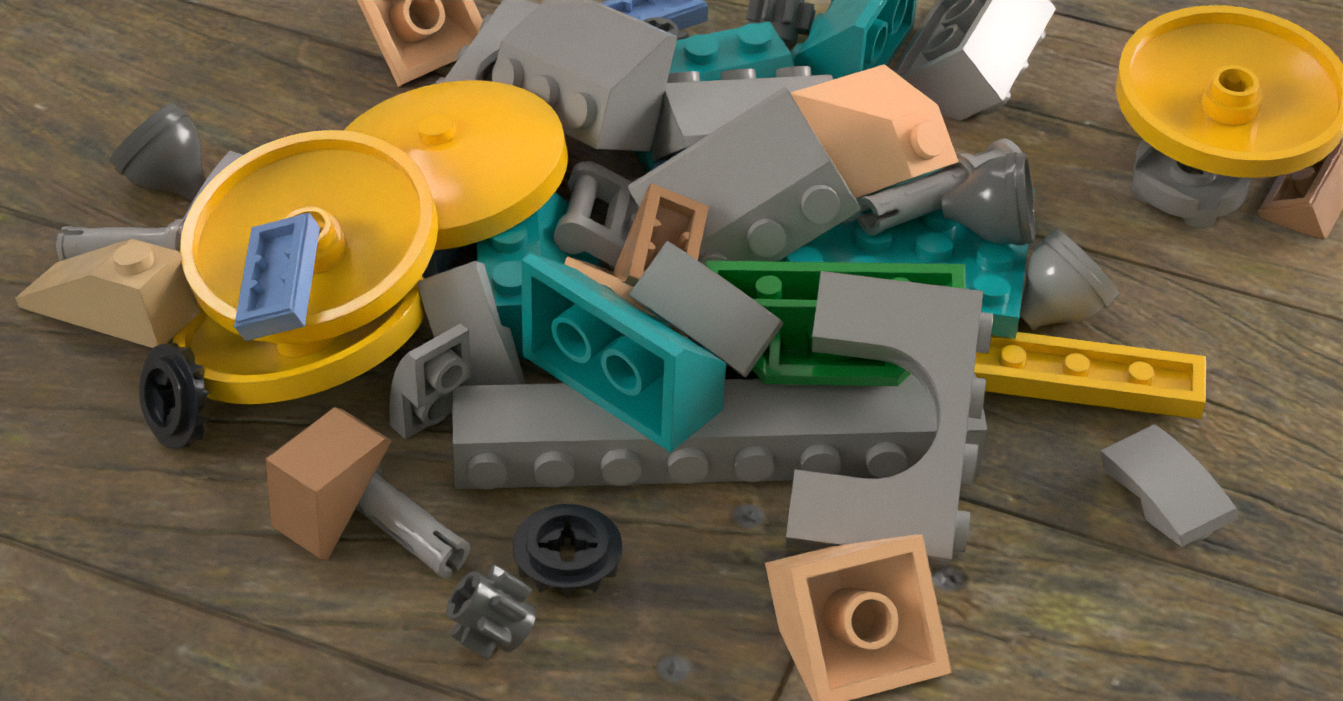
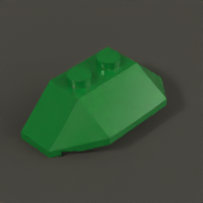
(791, 295)

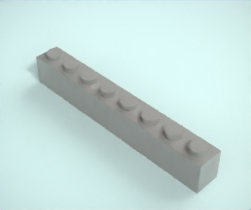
(762, 434)

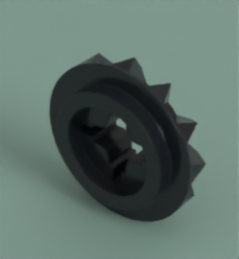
(174, 395)
(594, 540)

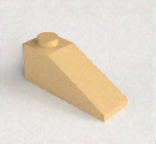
(118, 290)

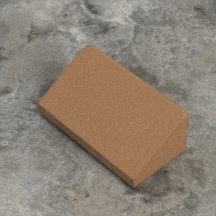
(1308, 198)

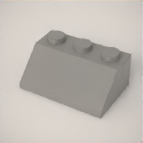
(973, 52)
(593, 69)
(698, 107)
(763, 184)

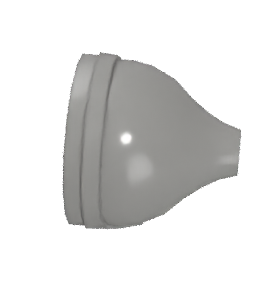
(1063, 284)

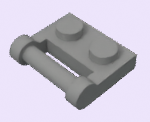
(579, 233)

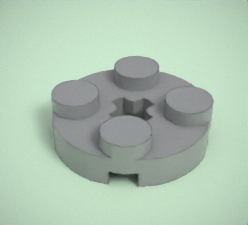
(1186, 195)

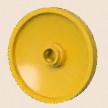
(1232, 91)
(483, 148)
(371, 218)
(276, 372)

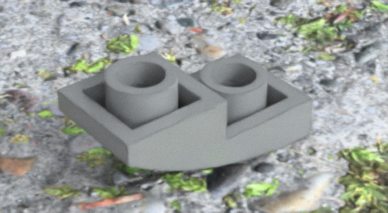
(467, 298)
(706, 308)
(426, 381)
(1171, 483)

